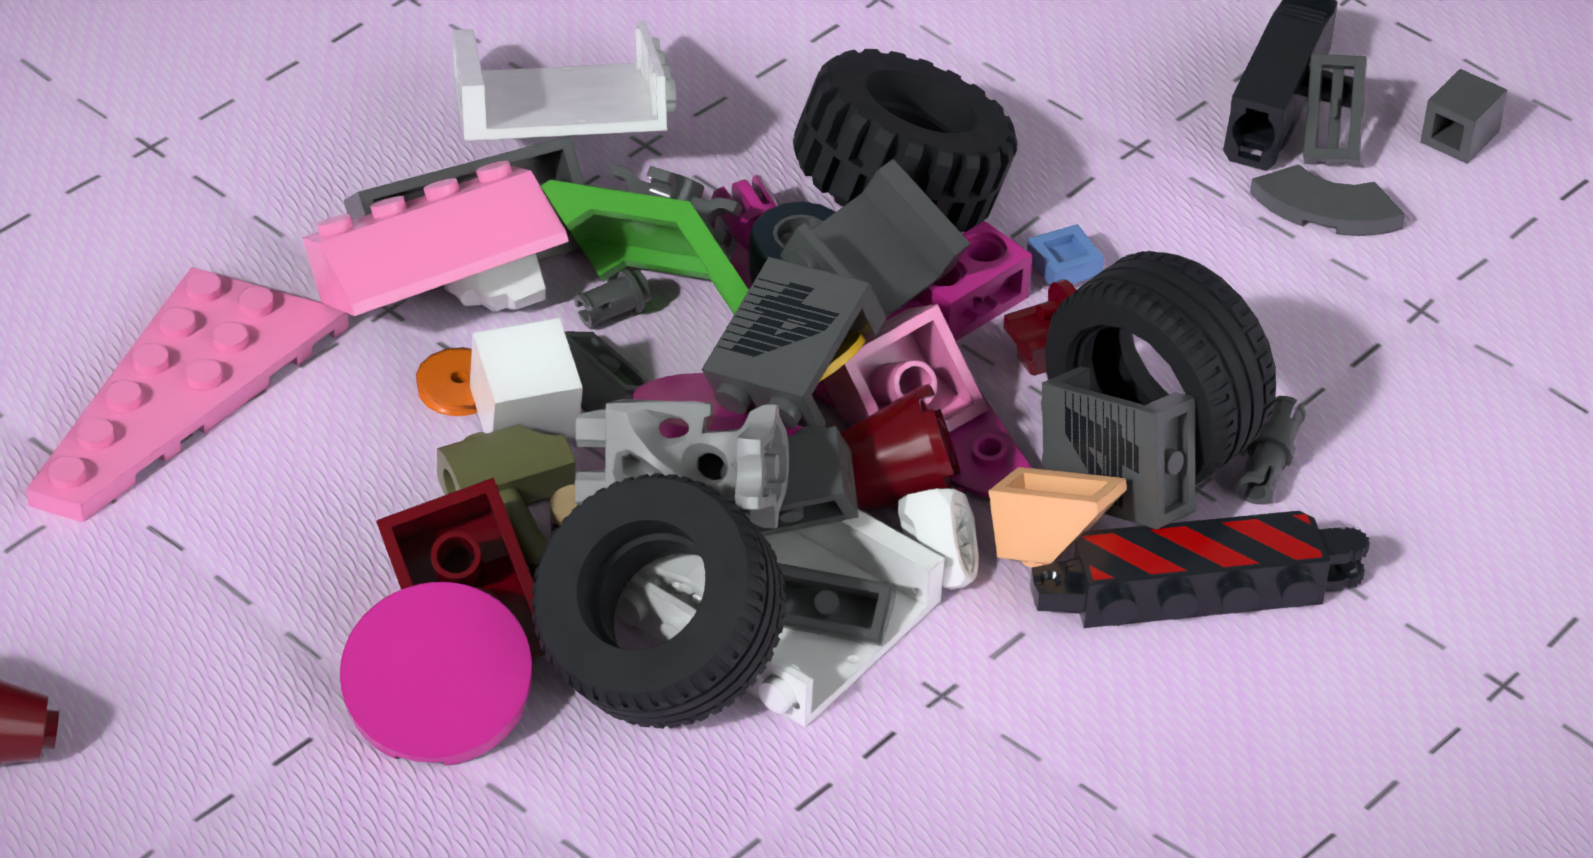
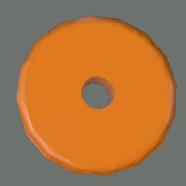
(445, 382)

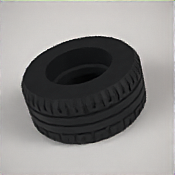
(600, 553)

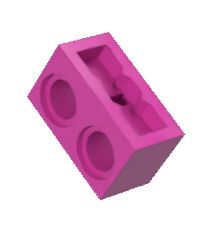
(983, 282)

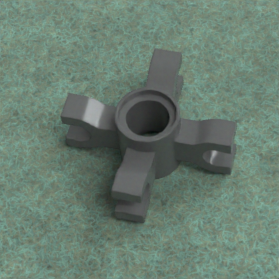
(679, 187)

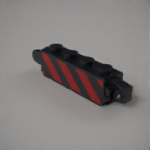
(1201, 569)

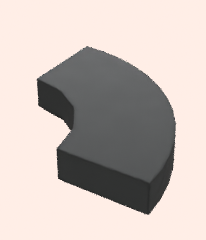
(1351, 208)

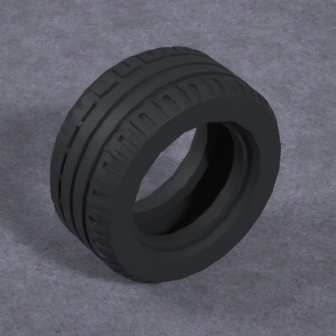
(1193, 325)

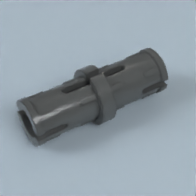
(1271, 452)

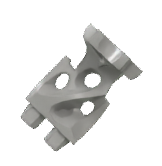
(634, 447)

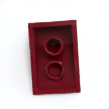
(463, 542)

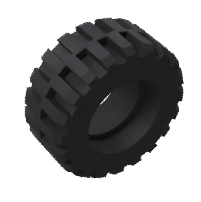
(905, 110)

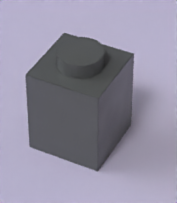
(1463, 116)

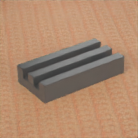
(1333, 153)

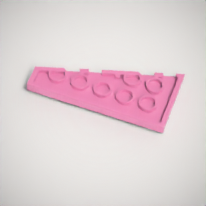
(183, 374)

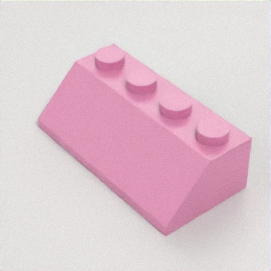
(431, 238)

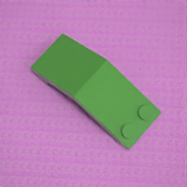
(644, 233)

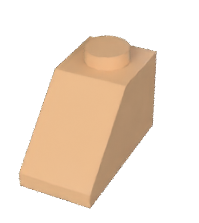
(1045, 511)

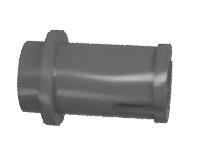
(613, 298)

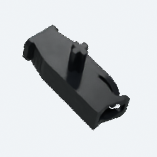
(1277, 81)

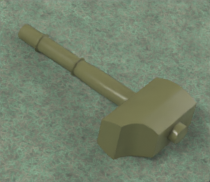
(525, 469)

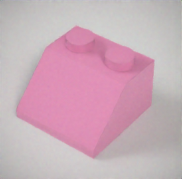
(904, 355)

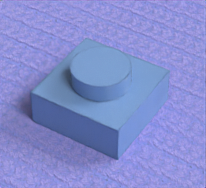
(1065, 255)

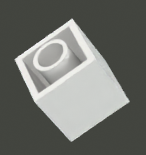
(526, 378)

